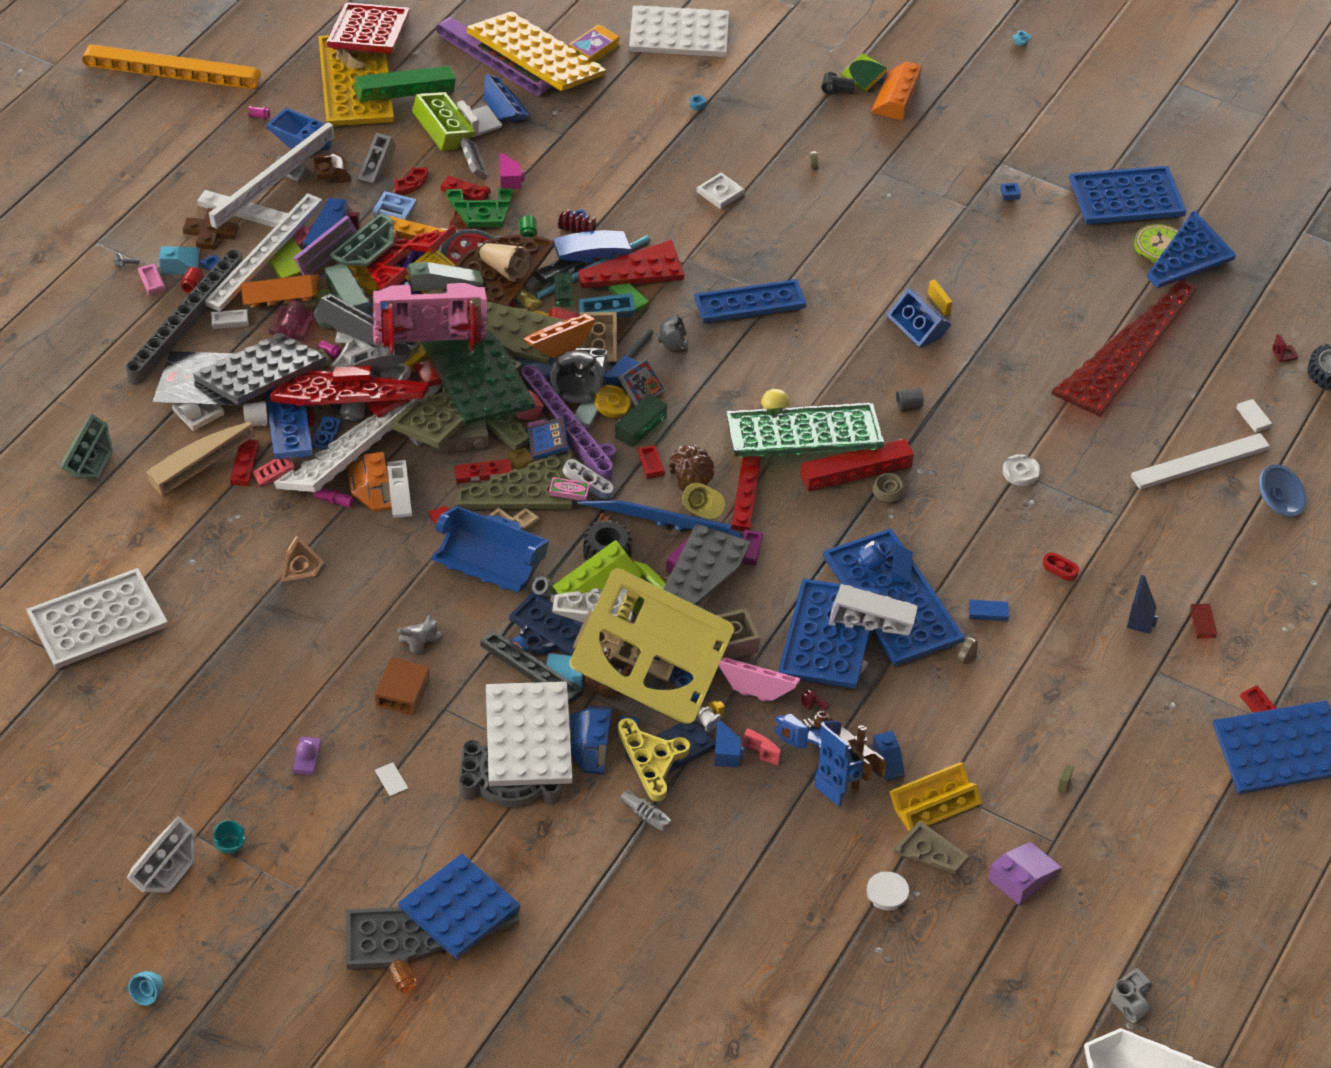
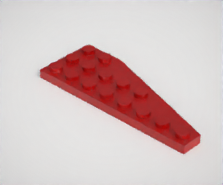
(318, 388)

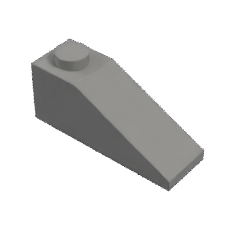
(377, 158)

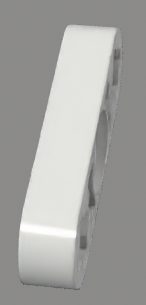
(585, 471)

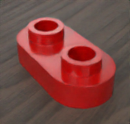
(1060, 566)

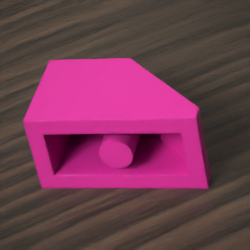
(510, 173)

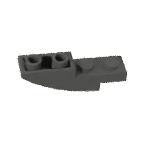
(380, 357)

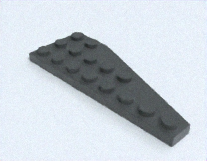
(705, 563)
(387, 934)

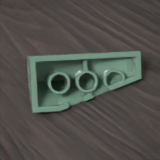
(436, 276)

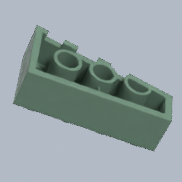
(346, 288)

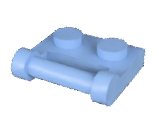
(395, 203)

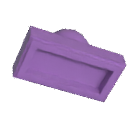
(306, 756)

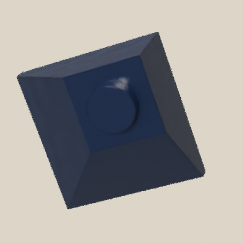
(1143, 609)

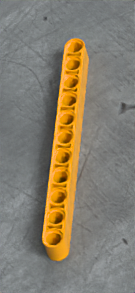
(171, 66)

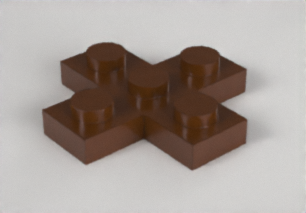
(206, 233)

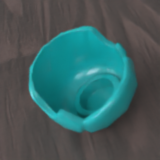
(229, 837)

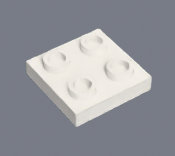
(197, 414)

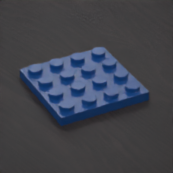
(459, 906)

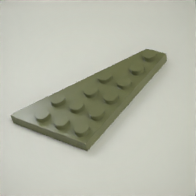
(519, 488)

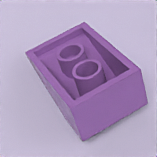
(1022, 872)

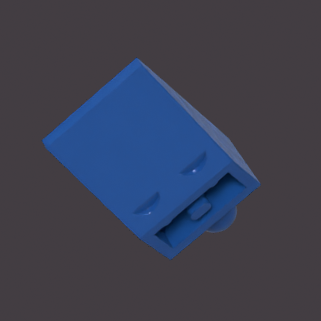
(294, 128)

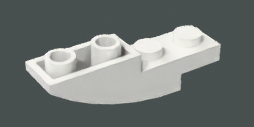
(399, 489)

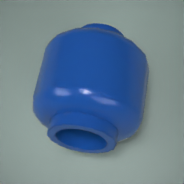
(872, 555)

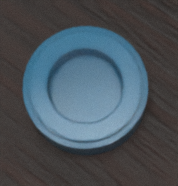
(697, 102)

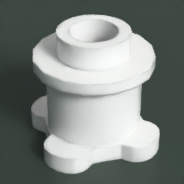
(707, 718)

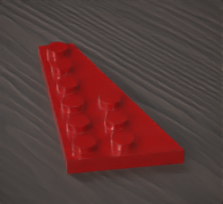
(646, 265)

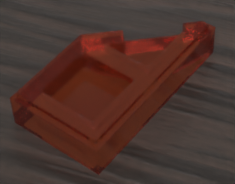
(458, 223)

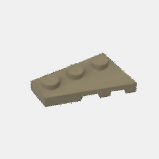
(931, 849)

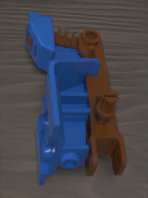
(842, 755)

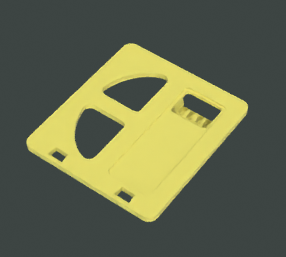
(663, 629)

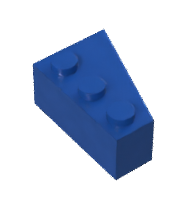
(332, 212)

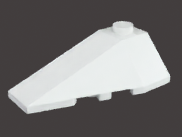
(577, 604)

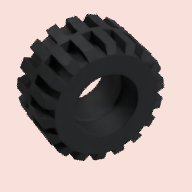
(604, 534)

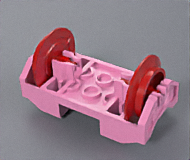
(429, 315)

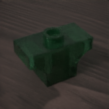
(563, 289)

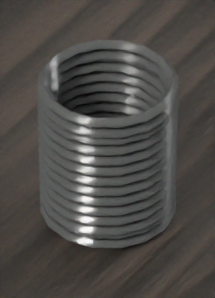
(909, 398)

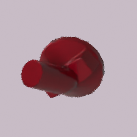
(810, 698)

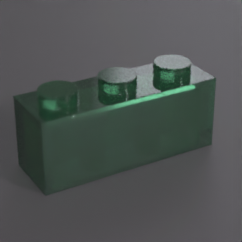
(640, 420)

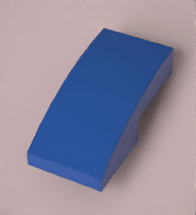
(327, 432)

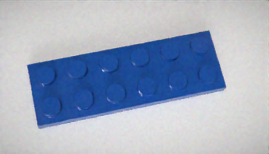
(750, 301)
(288, 429)

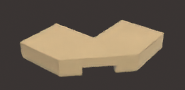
(525, 518)

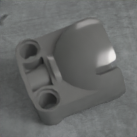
(579, 373)

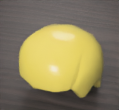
(775, 399)

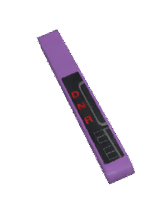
(456, 34)
(578, 437)

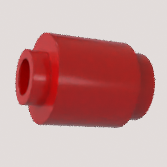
(191, 279)

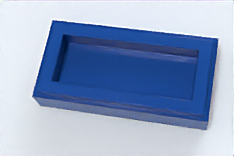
(988, 610)

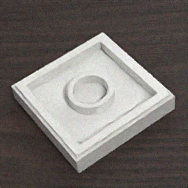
(720, 190)

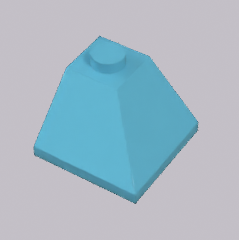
(178, 259)

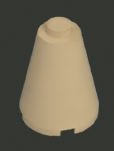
(506, 259)

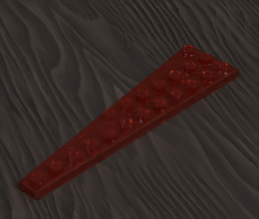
(1107, 372)

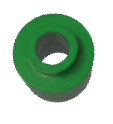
(528, 226)

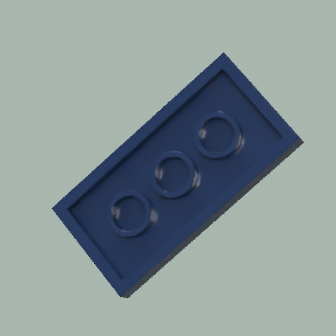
(699, 744)

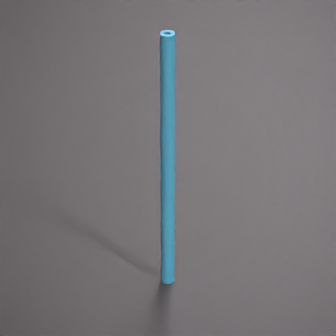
(633, 246)

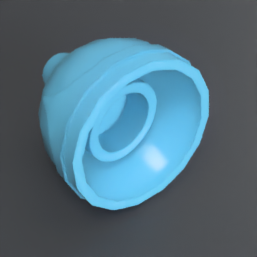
(145, 987)

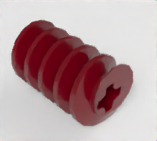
(576, 224)

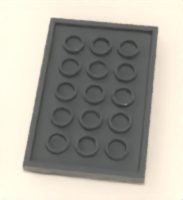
(259, 368)

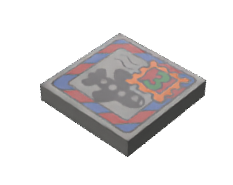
(641, 382)

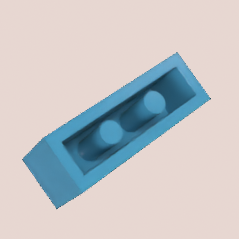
(621, 303)

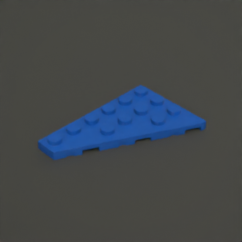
(1190, 252)

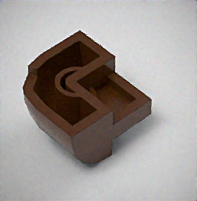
(331, 166)

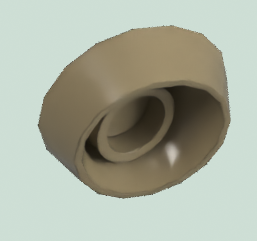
(888, 487)

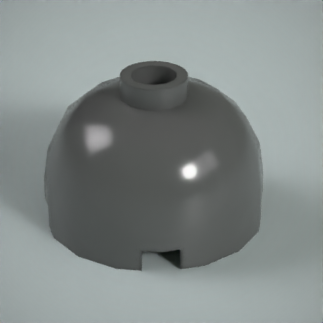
(673, 334)

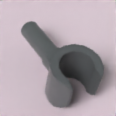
(120, 261)

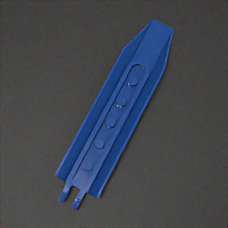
(661, 516)

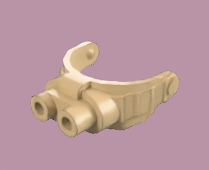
(345, 57)

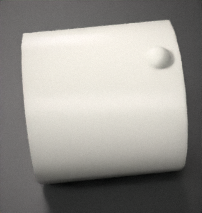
(255, 413)

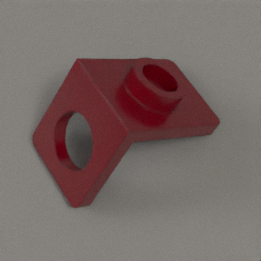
(1279, 348)

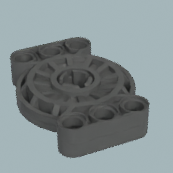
(475, 780)

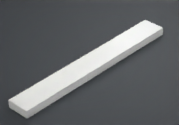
(1200, 461)

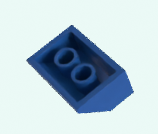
(918, 318)

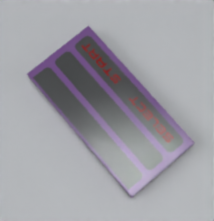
(316, 255)

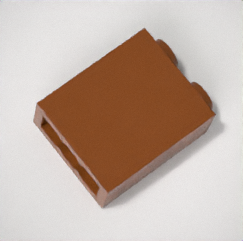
(402, 686)

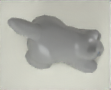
(419, 634)

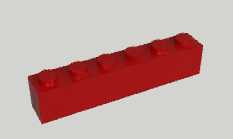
(856, 465)

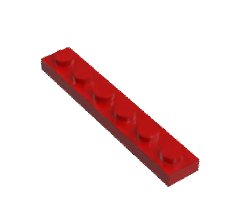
(746, 493)

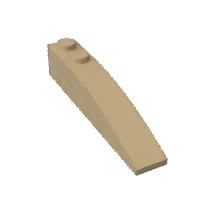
(196, 457)

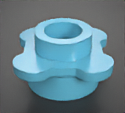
(1021, 38)

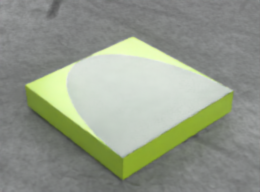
(865, 72)

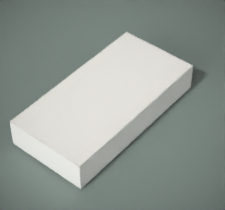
(230, 319)
(1254, 415)

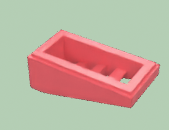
(283, 465)

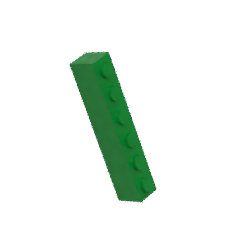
(404, 83)

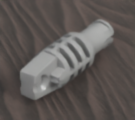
(646, 811)

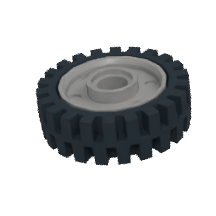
(1320, 366)

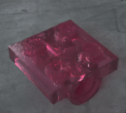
(292, 321)

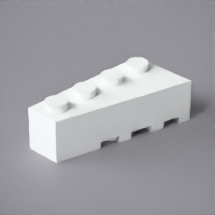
(872, 611)

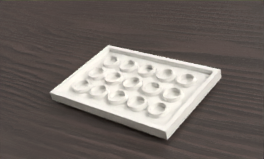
(679, 31)
(97, 618)
(528, 734)

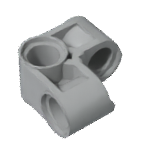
(1132, 1003)

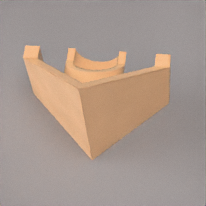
(300, 561)

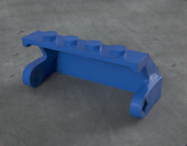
(489, 548)

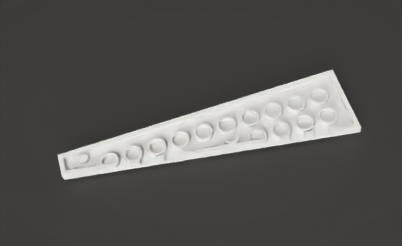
(343, 451)

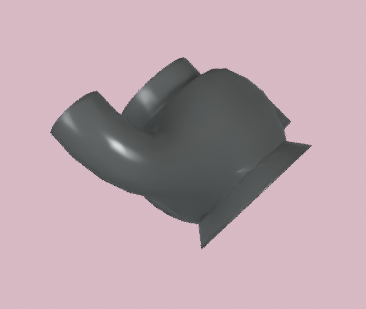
(544, 587)

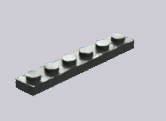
(526, 663)

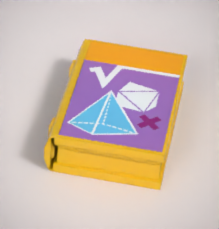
(596, 43)

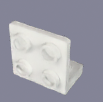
(480, 119)

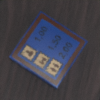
(548, 438)

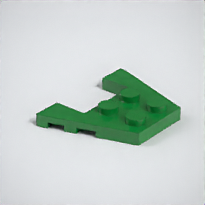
(481, 212)

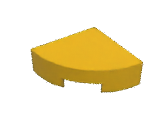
(717, 707)

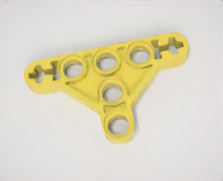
(648, 747)

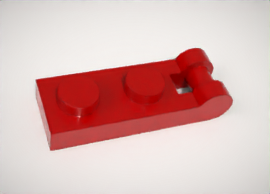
(469, 190)

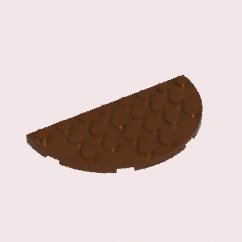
(497, 287)

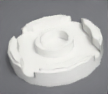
(1021, 470)
(887, 890)

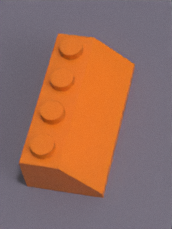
(898, 91)
(280, 289)

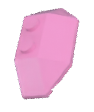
(756, 680)

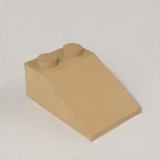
(603, 334)

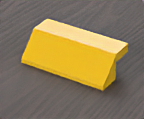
(935, 796)

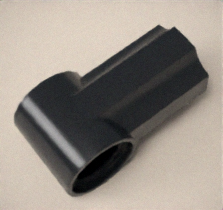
(833, 83)

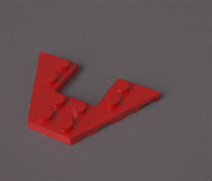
(384, 269)

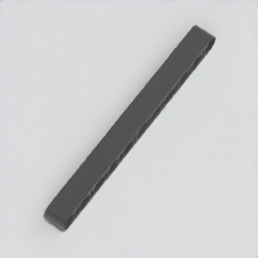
(180, 320)

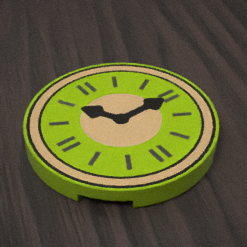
(1153, 240)

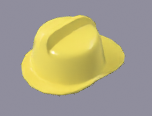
(703, 501)

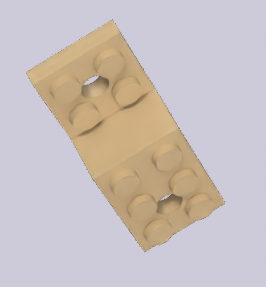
(625, 653)

